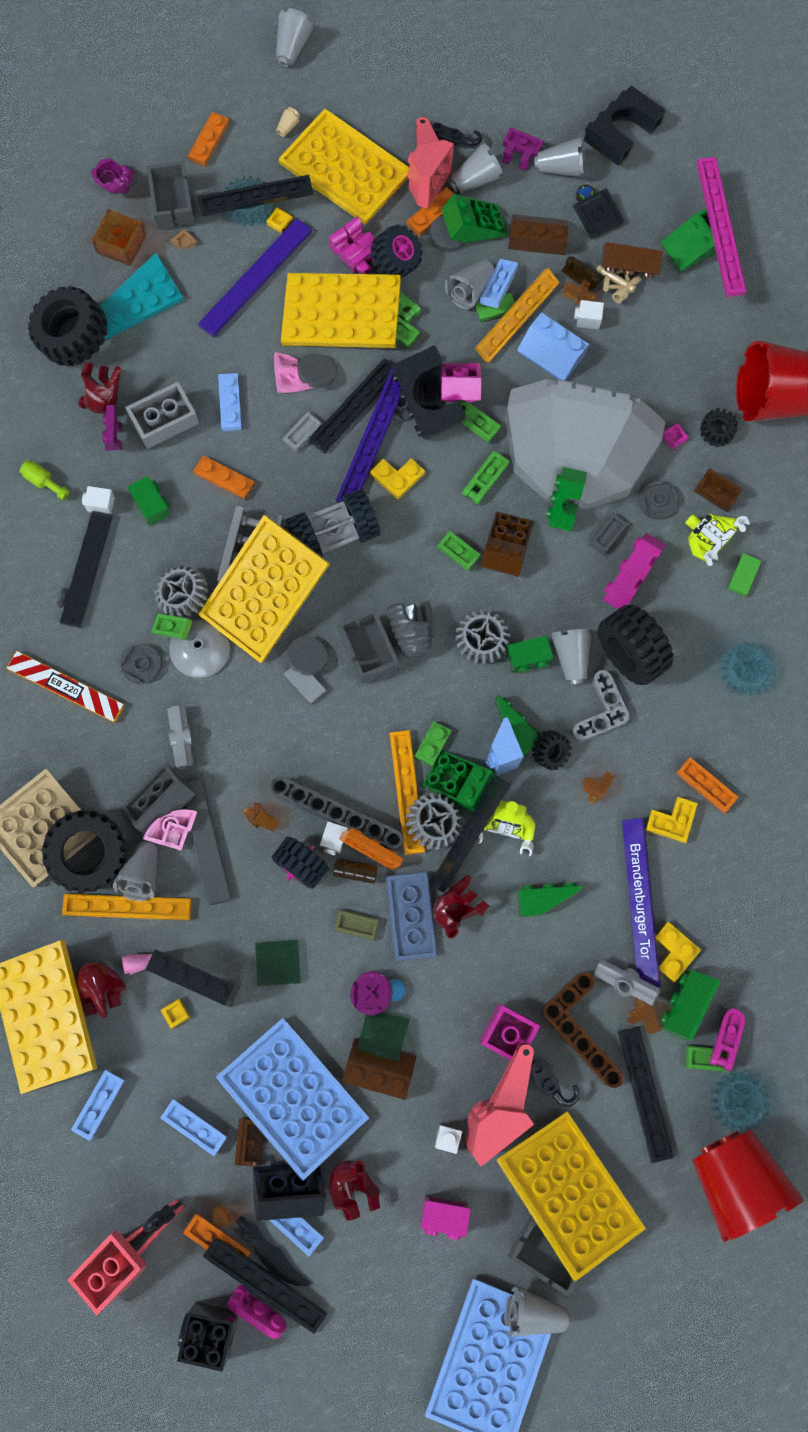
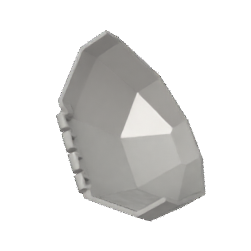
(581, 431)

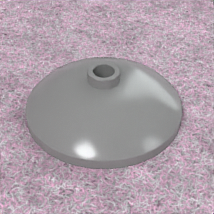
(200, 661)

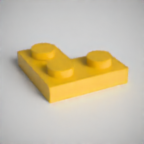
(397, 481)
(674, 826)
(681, 951)

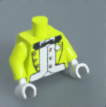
(712, 534)
(514, 822)

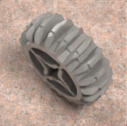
(183, 579)
(490, 638)
(436, 828)

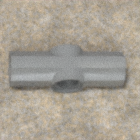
(180, 737)
(627, 982)

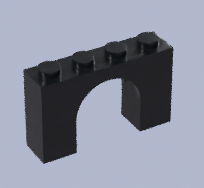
(630, 106)
(408, 374)
(192, 978)

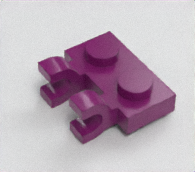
(523, 144)
(113, 426)

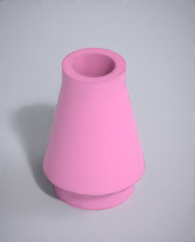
(135, 962)

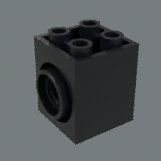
(207, 1336)

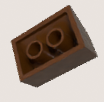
(538, 234)
(631, 259)
(379, 1073)

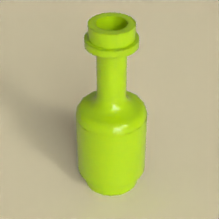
(42, 478)

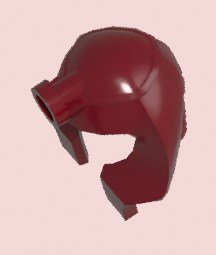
(97, 395)
(453, 907)
(92, 984)
(348, 1178)

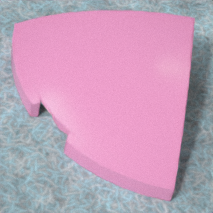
(286, 374)
(171, 828)

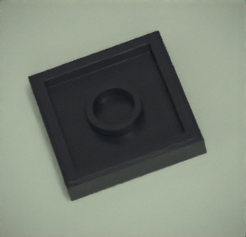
(598, 213)

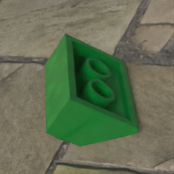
(689, 1004)

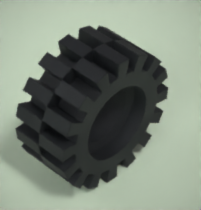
(724, 418)
(558, 756)

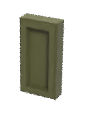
(356, 925)

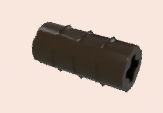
(355, 871)

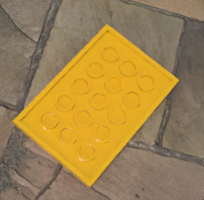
(345, 166)
(341, 310)
(264, 588)
(44, 1018)
(571, 1195)

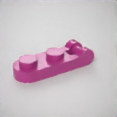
(728, 1039)
(256, 1313)

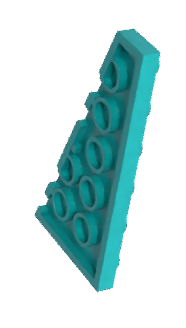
(140, 297)

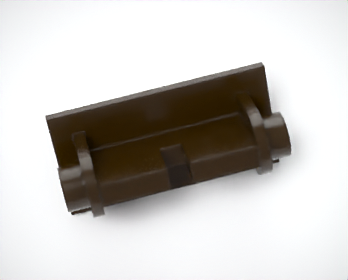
(578, 272)

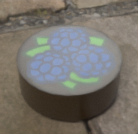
(584, 192)

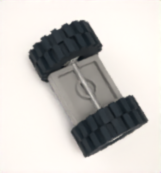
(336, 524)

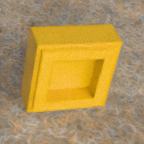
(279, 220)
(175, 1013)

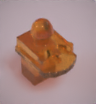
(578, 293)
(597, 790)
(259, 817)
(644, 1013)

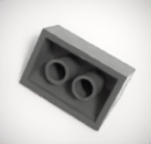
(158, 797)

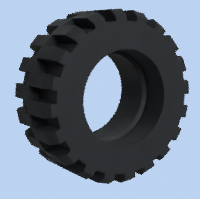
(53, 312)
(635, 644)
(78, 880)

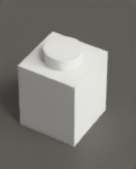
(589, 314)
(98, 500)
(330, 841)
(448, 1139)

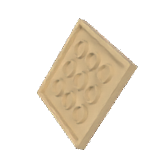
(27, 819)

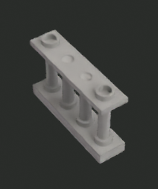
(236, 538)

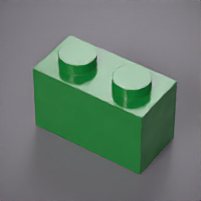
(149, 500)
(529, 654)

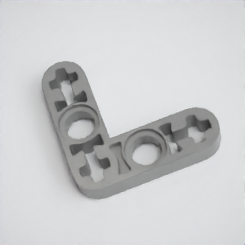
(610, 709)

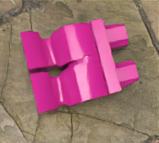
(357, 253)

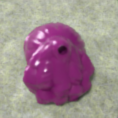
(113, 176)

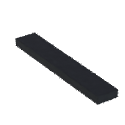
(255, 195)
(352, 407)
(86, 569)
(470, 833)
(645, 1095)
(265, 1284)

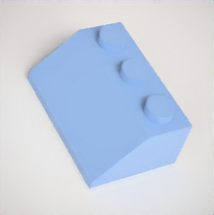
(552, 347)
(505, 751)

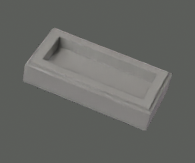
(302, 432)
(306, 685)

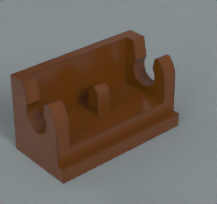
(718, 490)
(249, 1144)

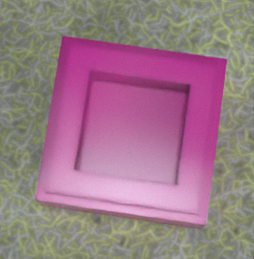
(675, 436)

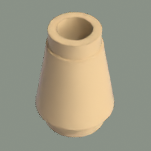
(288, 121)

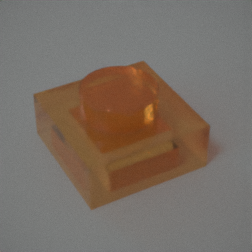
(221, 1216)

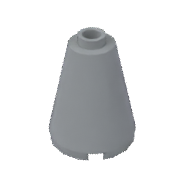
(291, 35)
(563, 159)
(476, 171)
(469, 283)
(573, 653)
(139, 873)
(534, 1315)

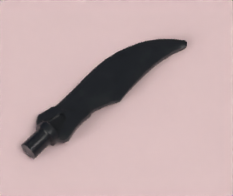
(270, 1255)

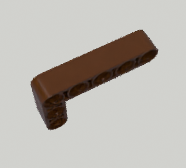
(577, 1032)

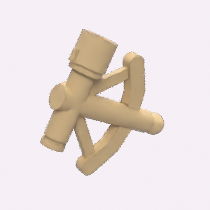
(624, 286)

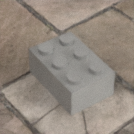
(162, 415)

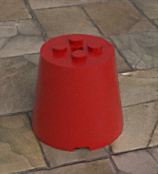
(772, 382)
(743, 1184)

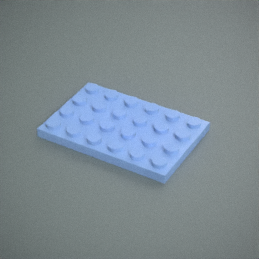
(292, 1098)
(485, 1370)

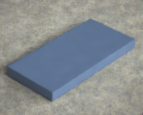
(411, 916)

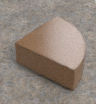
(184, 240)

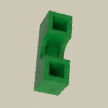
(570, 486)

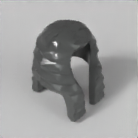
(411, 635)

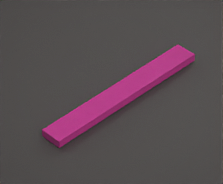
(721, 227)

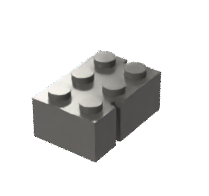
(170, 194)
(368, 646)
(540, 1259)

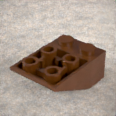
(507, 544)

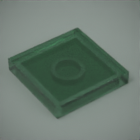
(277, 963)
(383, 1035)

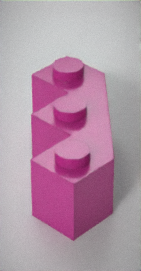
(633, 571)

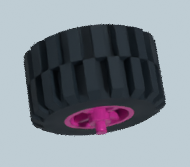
(396, 251)
(300, 862)

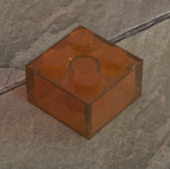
(119, 237)

